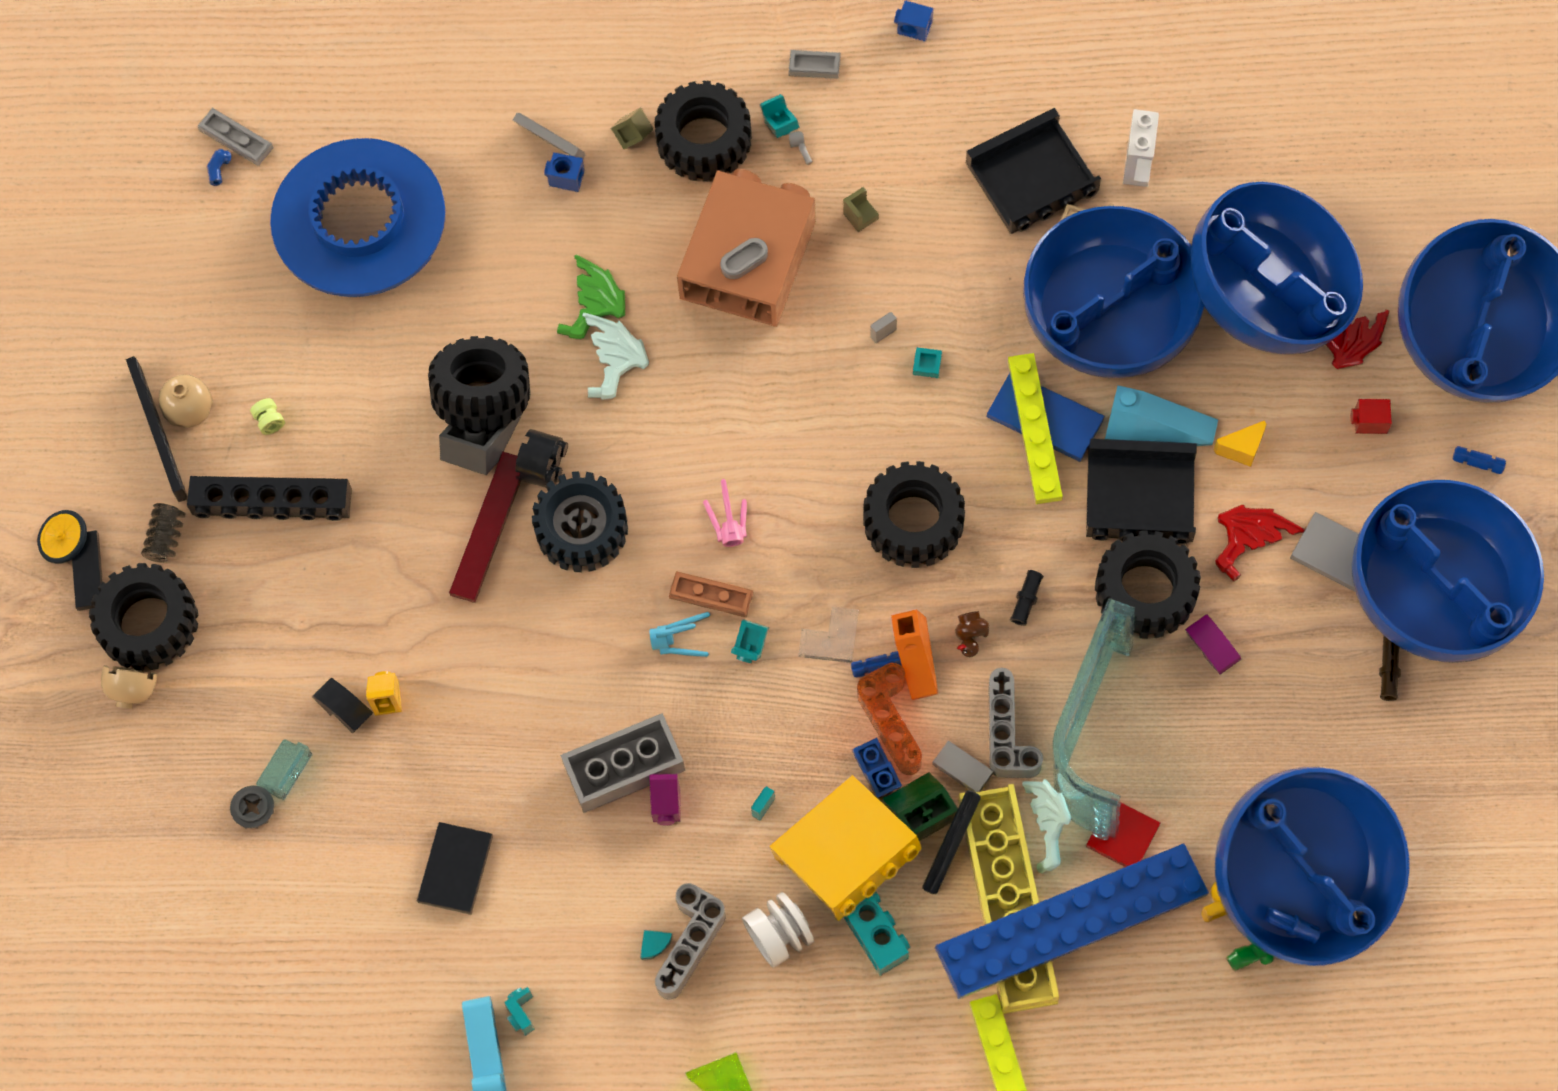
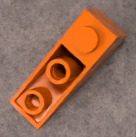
(915, 653)

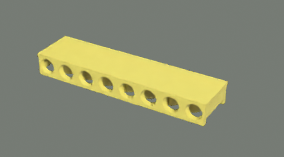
(1007, 886)

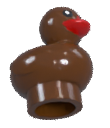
(970, 627)

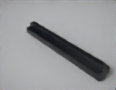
(951, 842)

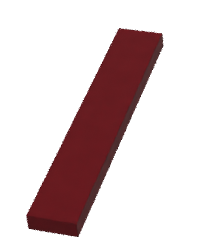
(487, 530)

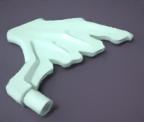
(616, 349)
(1052, 816)

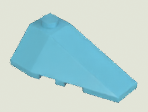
(1151, 418)

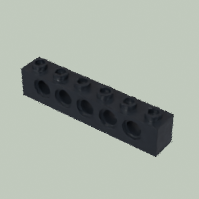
(205, 488)

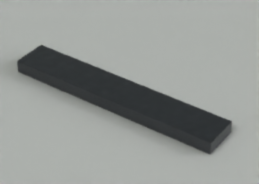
(157, 429)

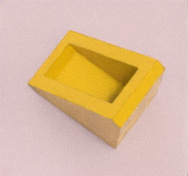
(1242, 444)

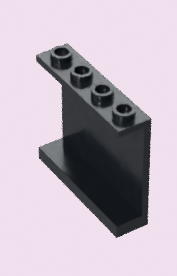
(1140, 489)

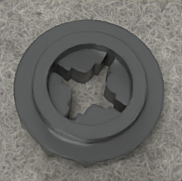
(252, 794)

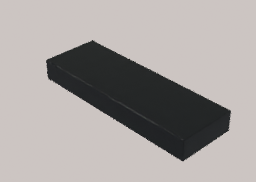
(87, 572)

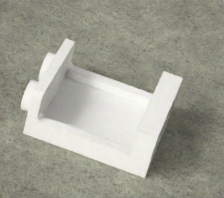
(1140, 147)

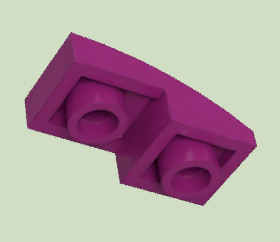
(1213, 644)

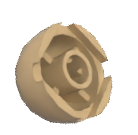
(185, 401)
(127, 685)

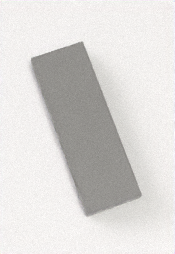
(235, 136)
(548, 136)

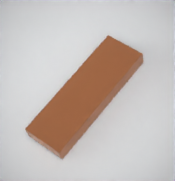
(711, 594)

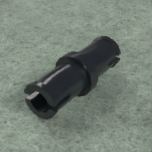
(1026, 597)

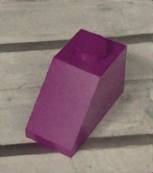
(665, 799)

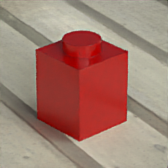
(1372, 416)

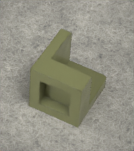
(632, 128)
(859, 210)

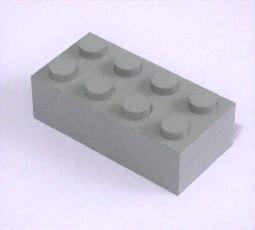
(622, 762)

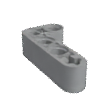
(1006, 723)
(685, 945)

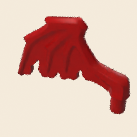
(1357, 341)
(1251, 529)

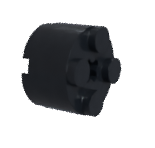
(540, 458)

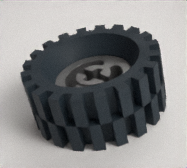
(560, 511)

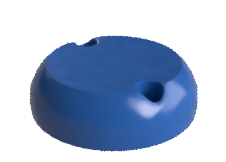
(1275, 269)
(1112, 292)
(1483, 311)
(1447, 571)
(1314, 853)

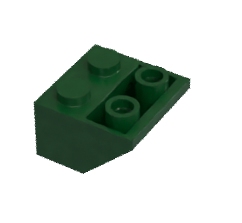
(922, 805)

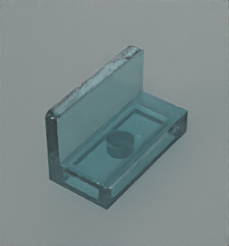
(284, 768)

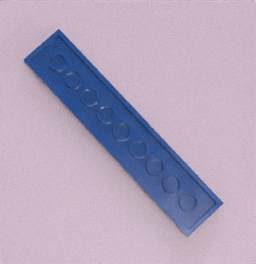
(1071, 921)

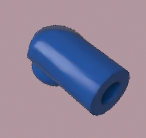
(219, 157)

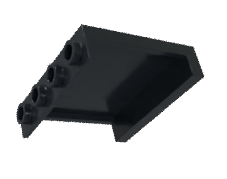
(1031, 171)

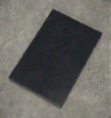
(455, 868)

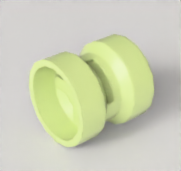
(267, 416)

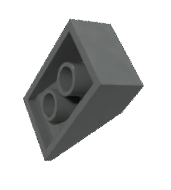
(475, 449)

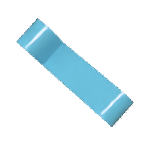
(483, 1045)

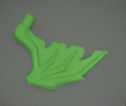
(598, 295)

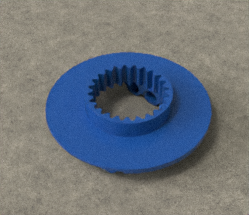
(365, 266)

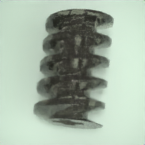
(161, 533)

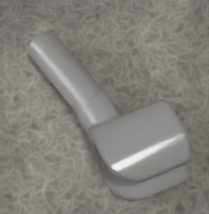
(797, 139)

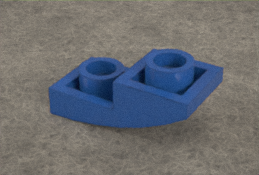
(876, 767)

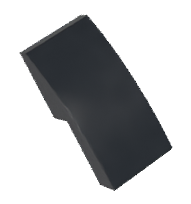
(342, 704)

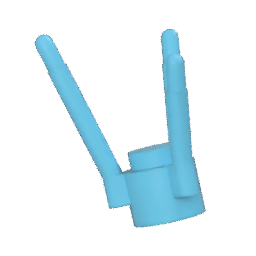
(663, 636)

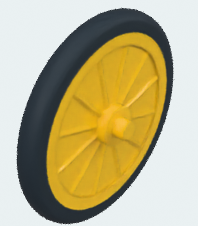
(62, 536)

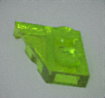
(721, 1075)

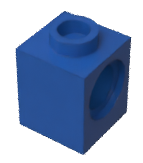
(914, 20)
(569, 180)

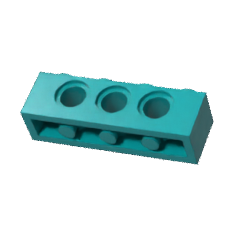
(881, 956)

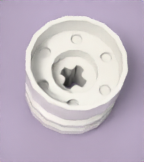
(778, 929)

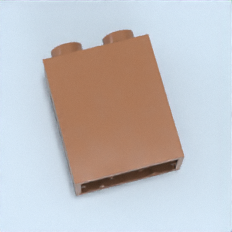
(740, 210)

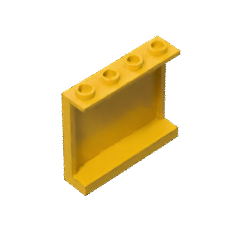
(846, 847)

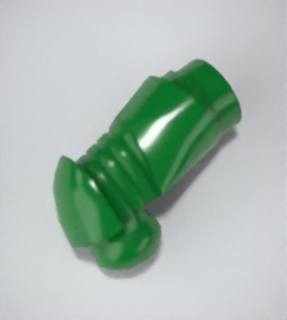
(1247, 955)

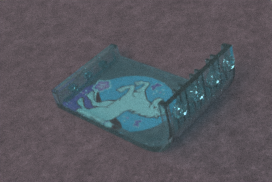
(1089, 805)

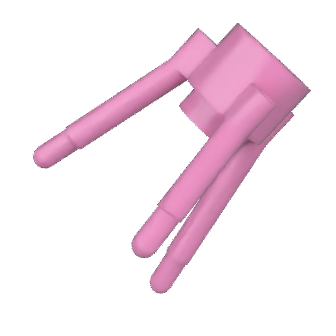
(731, 533)

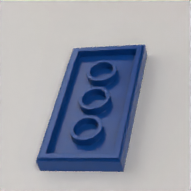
(1068, 422)

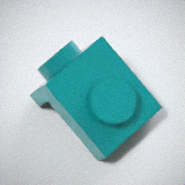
(778, 116)
(750, 641)
(518, 1018)

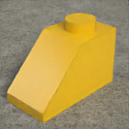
(384, 693)

